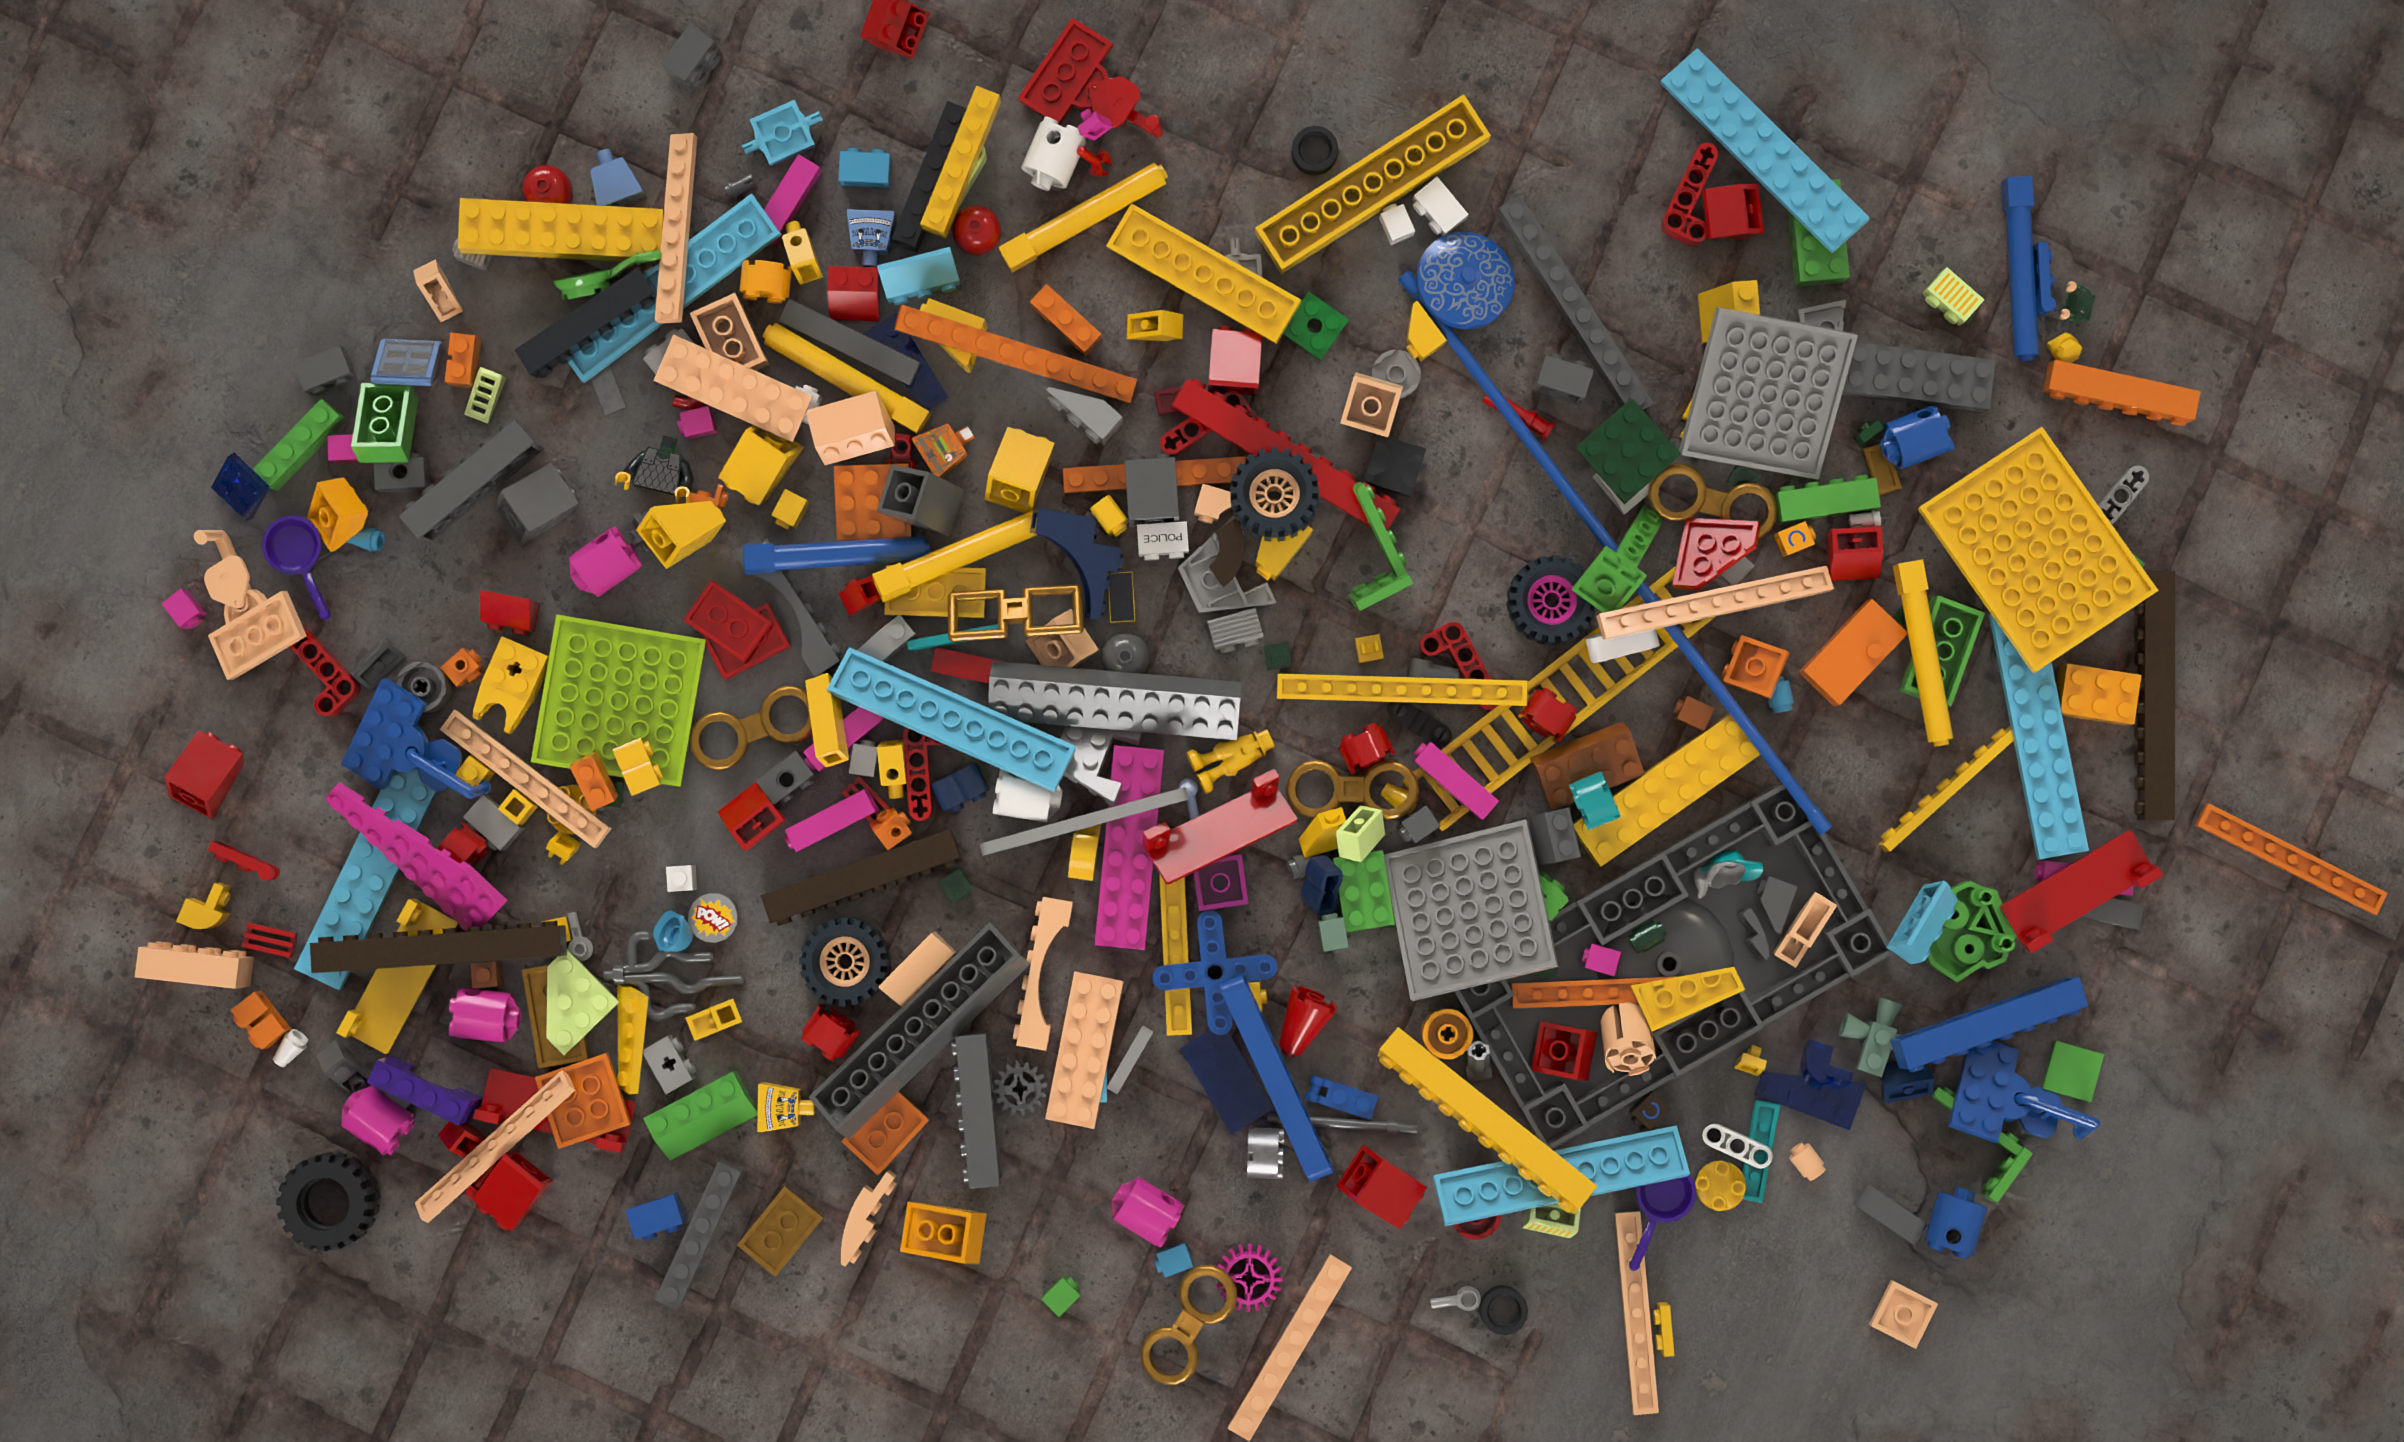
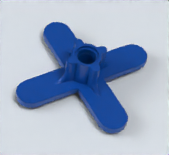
(1213, 953)

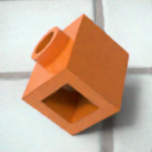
(463, 667)
(891, 827)

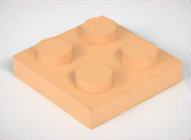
(1903, 1314)

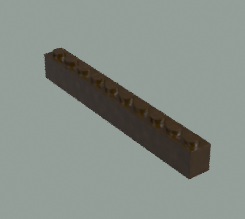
(2156, 701)
(438, 948)

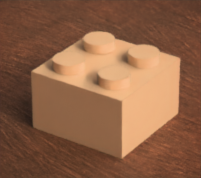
(1371, 404)

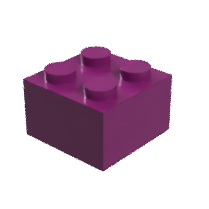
(1221, 884)

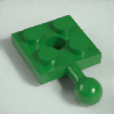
(1331, 325)

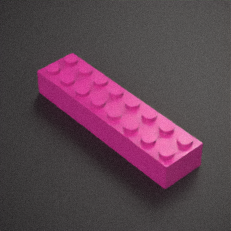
(1126, 864)

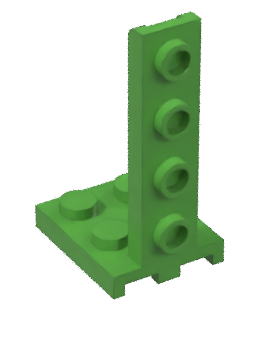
(1615, 575)
(1384, 584)
(2008, 1167)

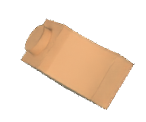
(437, 290)
(1212, 504)

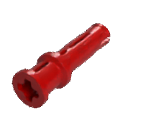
(1533, 422)

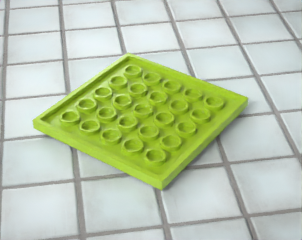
(616, 687)

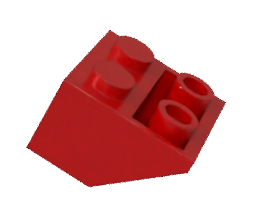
(895, 26)
(1733, 211)
(1854, 553)
(751, 817)

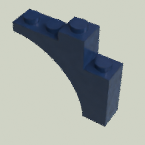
(1092, 561)

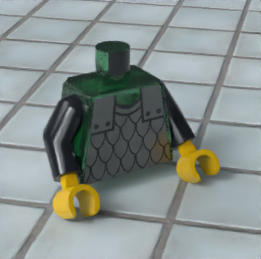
(659, 471)

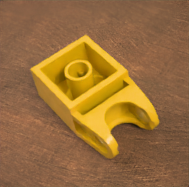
(510, 690)

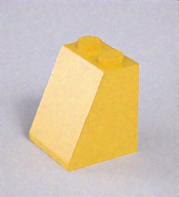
(1735, 296)
(937, 308)
(759, 464)
(1018, 470)
(680, 529)
(1276, 555)

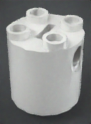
(1053, 154)
(1025, 799)

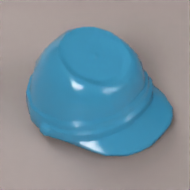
(672, 932)

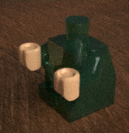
(2078, 303)

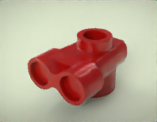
(900, 456)

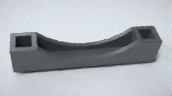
(816, 649)
(699, 1234)

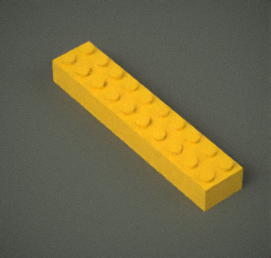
(1372, 184)

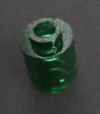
(1647, 936)

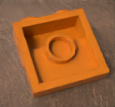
(1755, 666)

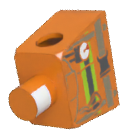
(943, 448)

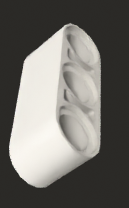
(1603, 650)
(1728, 1136)

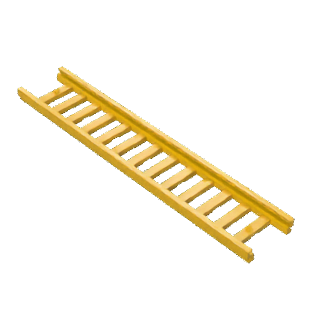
(1541, 679)

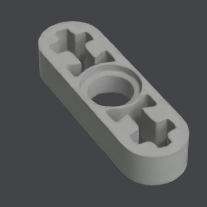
(2127, 477)
(1129, 1059)

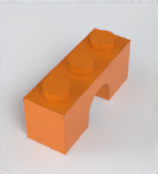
(1066, 319)

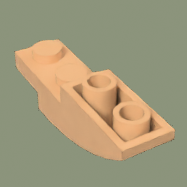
(860, 1226)

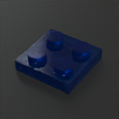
(240, 486)

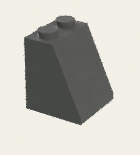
(1151, 490)
(920, 500)
(536, 504)
(1553, 836)

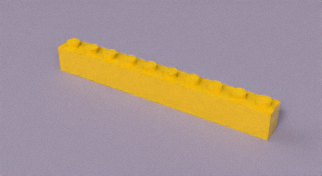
(1486, 1121)

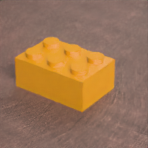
(2098, 694)

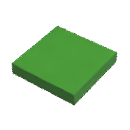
(2072, 1071)

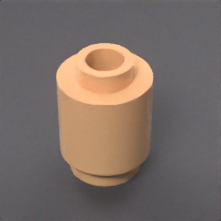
(1807, 1161)

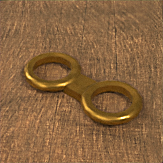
(1709, 499)
(749, 729)
(1352, 788)
(1188, 1324)

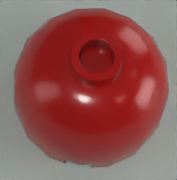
(547, 185)
(976, 230)

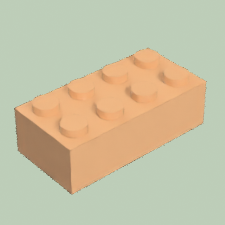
(194, 966)

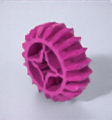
(1260, 1277)

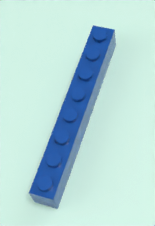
(1989, 1023)

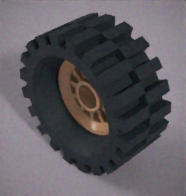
(1279, 467)
(818, 973)

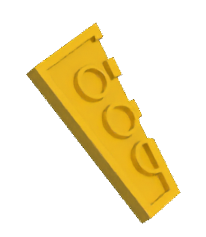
(1681, 996)
(631, 1032)

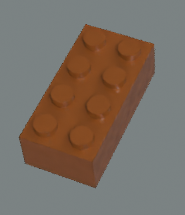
(1604, 750)

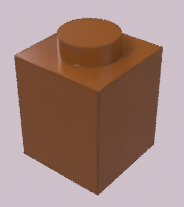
(1693, 713)
(487, 974)

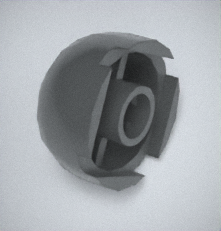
(1126, 654)

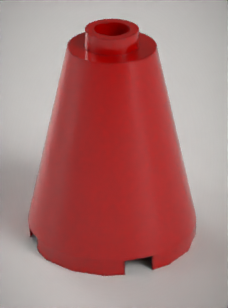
(1304, 1020)

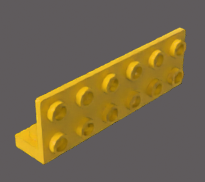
(394, 990)

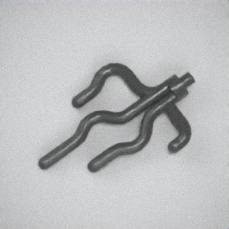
(637, 975)

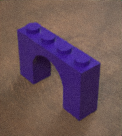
(397, 1079)

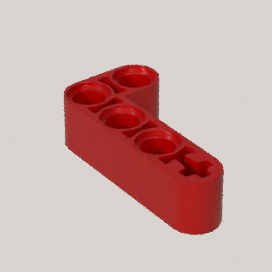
(1692, 191)
(1203, 431)
(1453, 648)
(334, 682)
(923, 772)

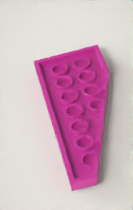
(450, 884)

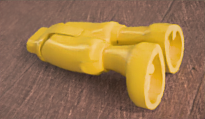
(1234, 754)

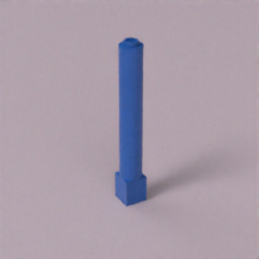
(2017, 203)
(770, 557)

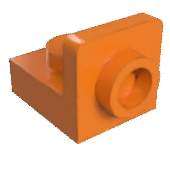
(719, 501)

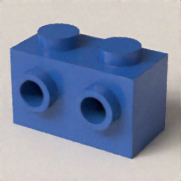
(656, 1216)

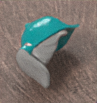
(1725, 869)

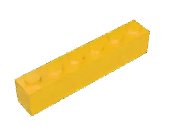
(961, 162)

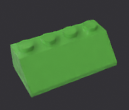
(701, 1115)

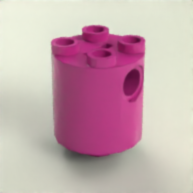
(603, 563)
(484, 1015)
(376, 1119)
(1146, 1210)

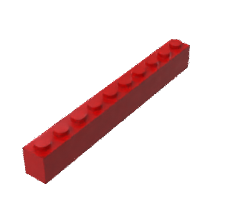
(1254, 435)

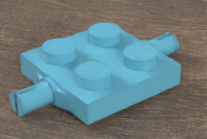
(782, 133)

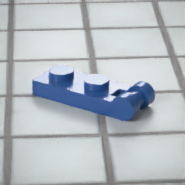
(2043, 279)
(1342, 1097)

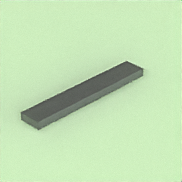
(850, 341)

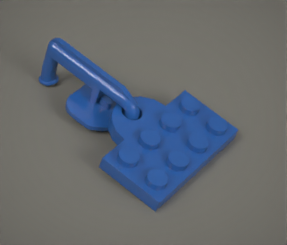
(386, 741)
(1987, 1098)

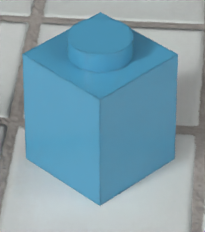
(1173, 1259)

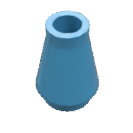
(369, 539)

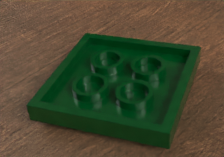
(1628, 451)

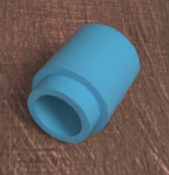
(1782, 697)

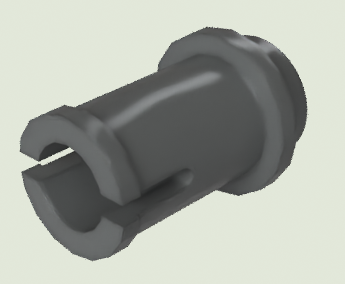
(737, 187)

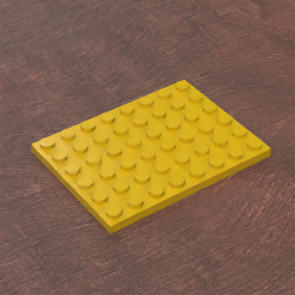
(2037, 549)

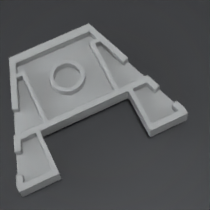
(1208, 592)
(1090, 754)

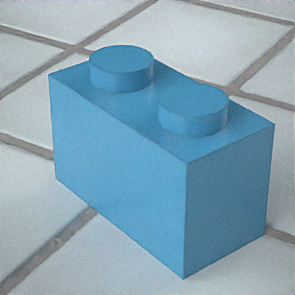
(865, 168)

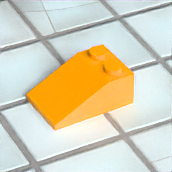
(943, 1233)

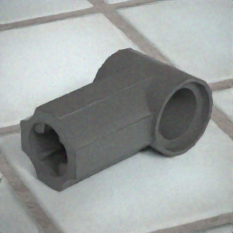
(1427, 669)
(1478, 1063)

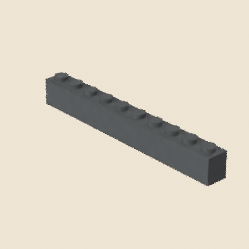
(1572, 304)

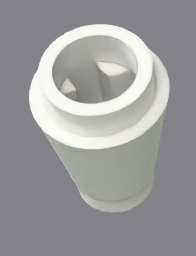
(290, 1047)

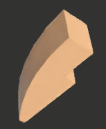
(1804, 929)

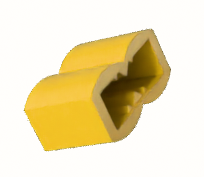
(1109, 516)
(637, 766)

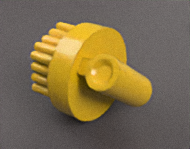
(2065, 348)

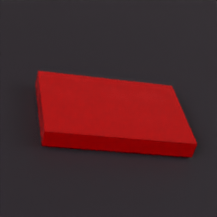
(728, 621)
(770, 645)

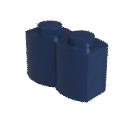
(960, 788)
(1321, 885)

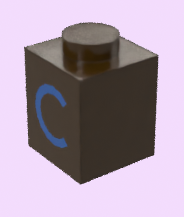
(1649, 1111)

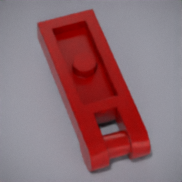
(245, 861)

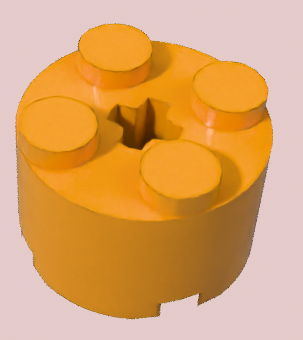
(765, 280)
(1455, 1044)

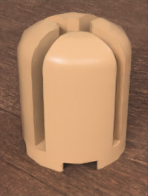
(1627, 1040)

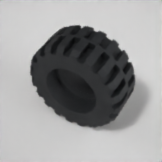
(296, 1208)

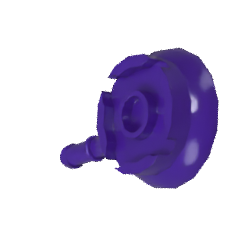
(293, 548)
(1662, 1203)

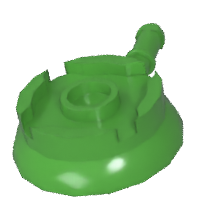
(597, 281)

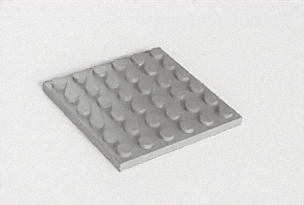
(1767, 393)
(1470, 910)

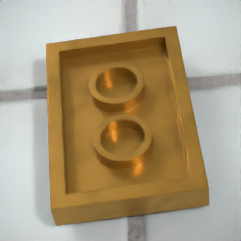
(780, 1231)

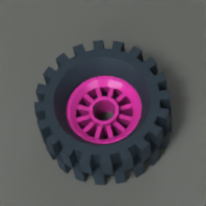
(1521, 601)

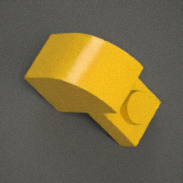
(1084, 853)
(209, 914)

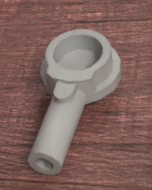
(580, 946)
(1467, 1298)

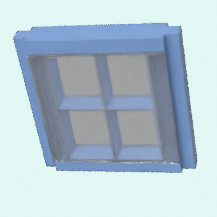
(406, 362)

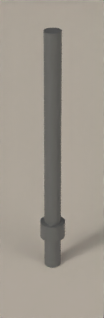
(1392, 1127)

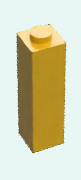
(826, 722)

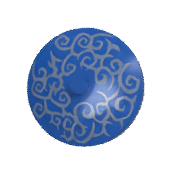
(1465, 280)

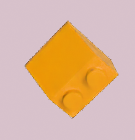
(336, 512)

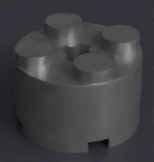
(438, 689)
(1265, 1153)

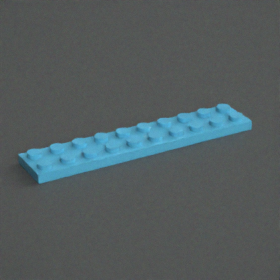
(1765, 151)
(710, 259)
(951, 719)
(2041, 752)
(367, 874)
(1608, 1163)

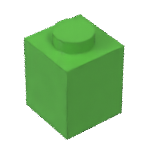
(1062, 1295)

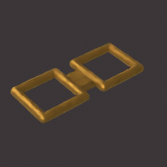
(1015, 612)

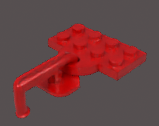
(1075, 78)

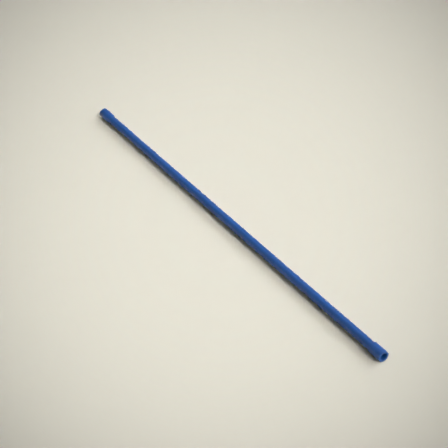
(1813, 813)

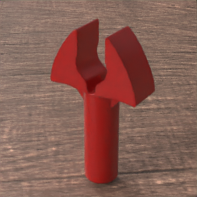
(1095, 160)
(475, 1186)

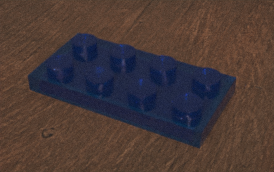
(1227, 1079)

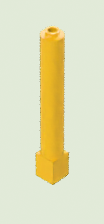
(1028, 246)
(844, 376)
(900, 578)
(1912, 587)

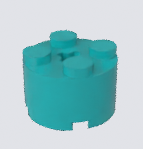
(1594, 800)

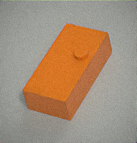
(1853, 652)

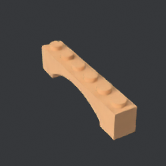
(1033, 1030)

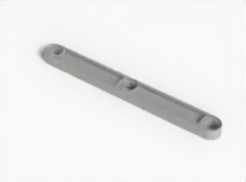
(1084, 821)

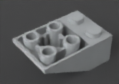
(1091, 413)

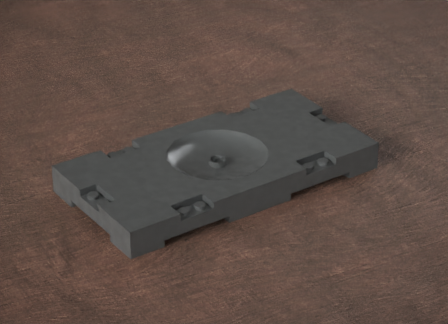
(1699, 938)

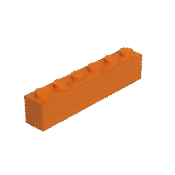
(2122, 392)

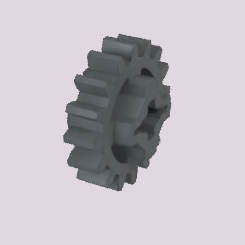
(1008, 1089)

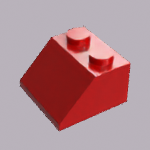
(854, 293)
(508, 611)
(1564, 1051)

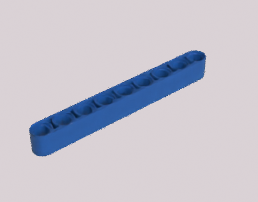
(1276, 1078)

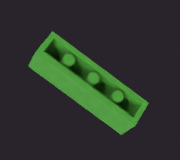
(299, 444)
(1827, 500)

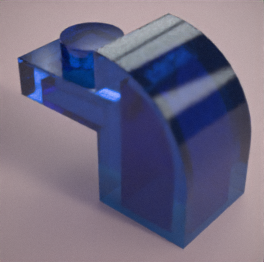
(1817, 1069)

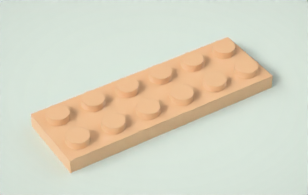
(733, 388)
(1084, 1050)

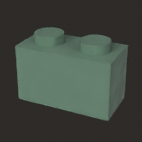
(1332, 932)

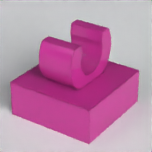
(1093, 125)

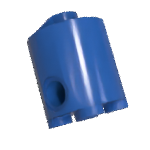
(1916, 437)
(1956, 1213)

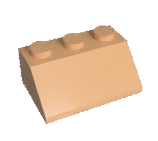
(851, 428)
(917, 969)

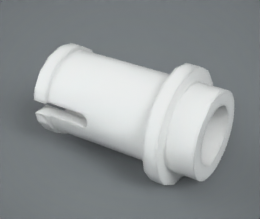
(1867, 519)

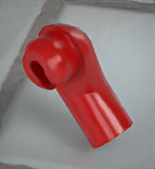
(687, 403)

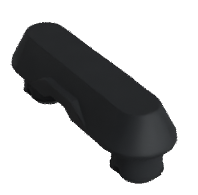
(1420, 723)

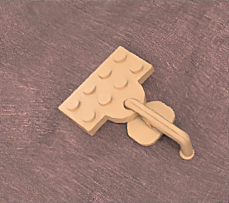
(254, 625)

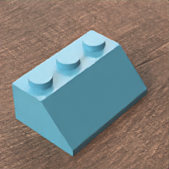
(919, 276)
(1923, 922)

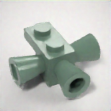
(1873, 1036)

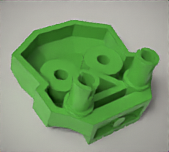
(1988, 945)

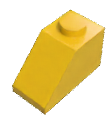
(1155, 326)
(1422, 334)
(1321, 833)

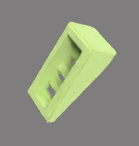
(476, 391)

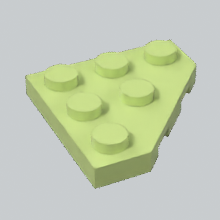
(574, 1002)

